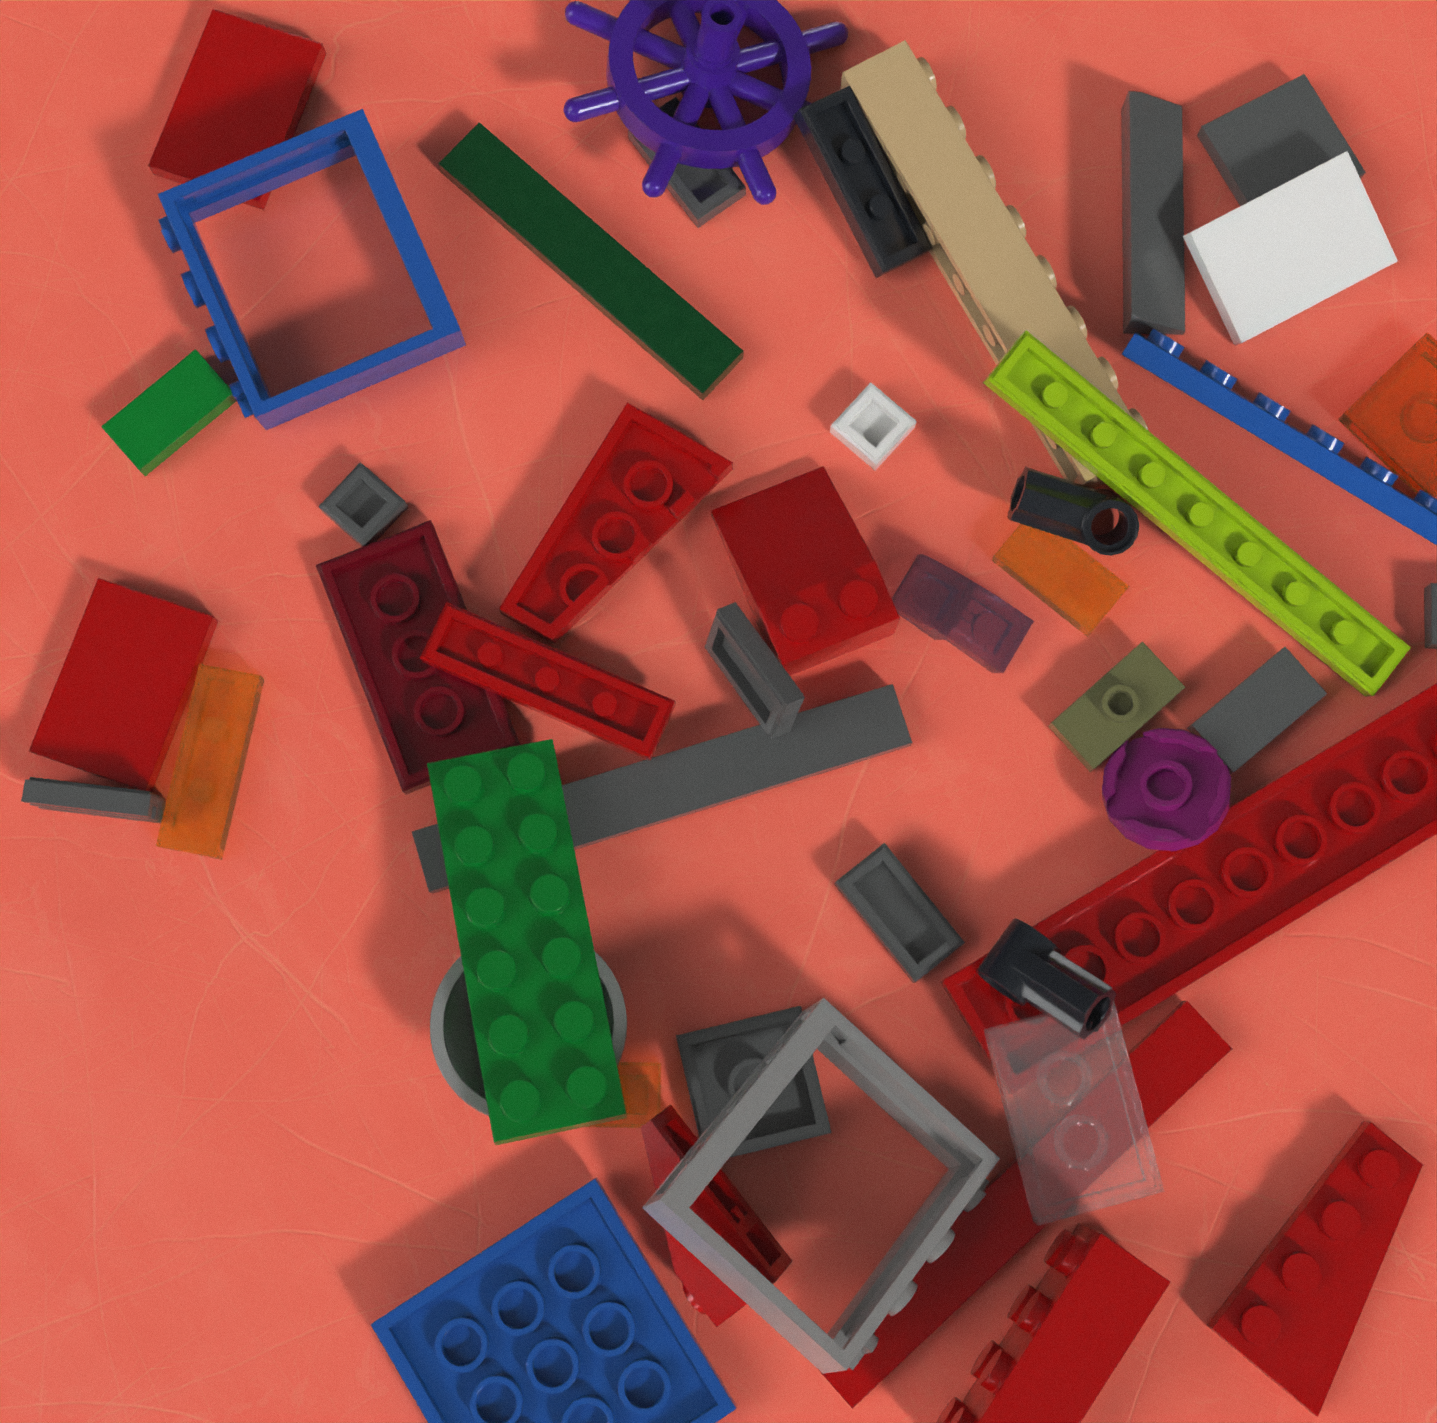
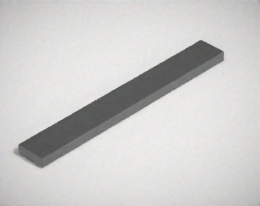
(714, 773)

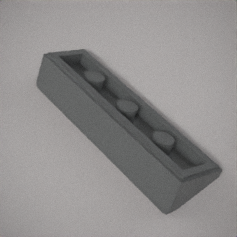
(1152, 215)

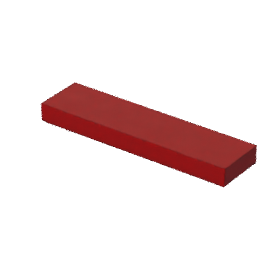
(548, 681)

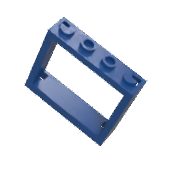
(266, 172)

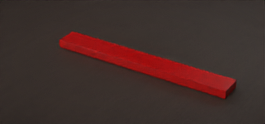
(1001, 1224)

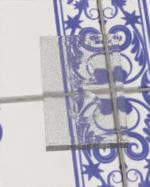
(1073, 1116)

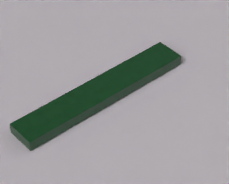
(591, 261)

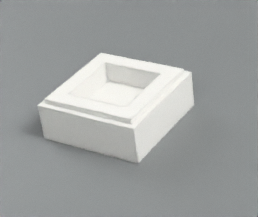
(872, 426)

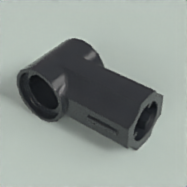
(1069, 509)
(1034, 972)

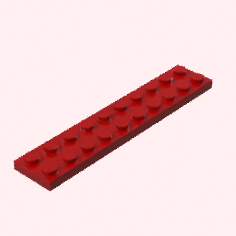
(1250, 878)

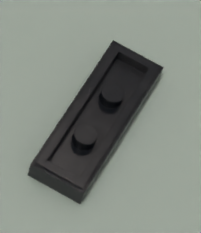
(862, 181)

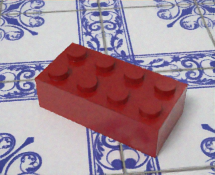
(1062, 1335)

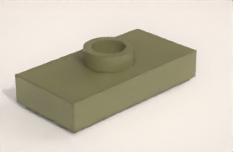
(1116, 706)

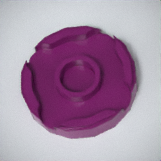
(1166, 789)

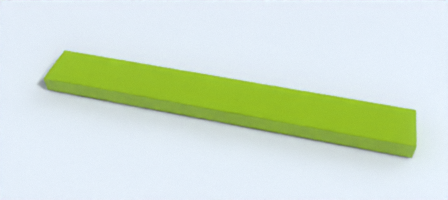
(1196, 514)

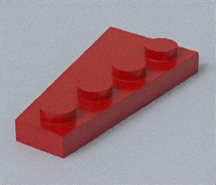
(616, 513)
(1316, 1273)

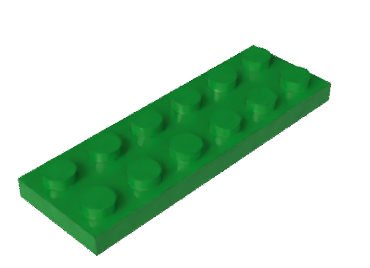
(525, 943)

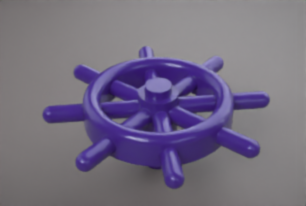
(708, 75)

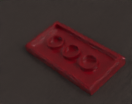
(386, 610)

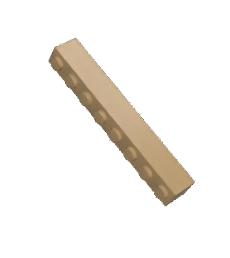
(971, 230)

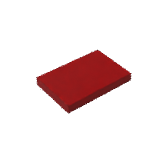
(236, 98)
(124, 685)

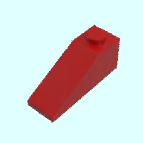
(720, 1207)

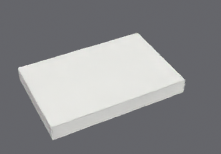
(1290, 248)

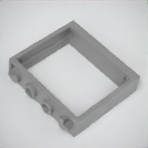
(923, 1238)

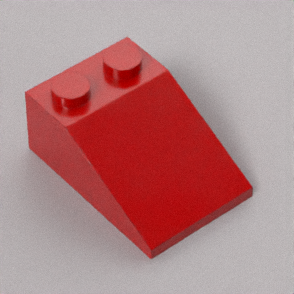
(806, 571)

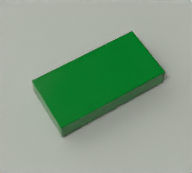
(169, 412)

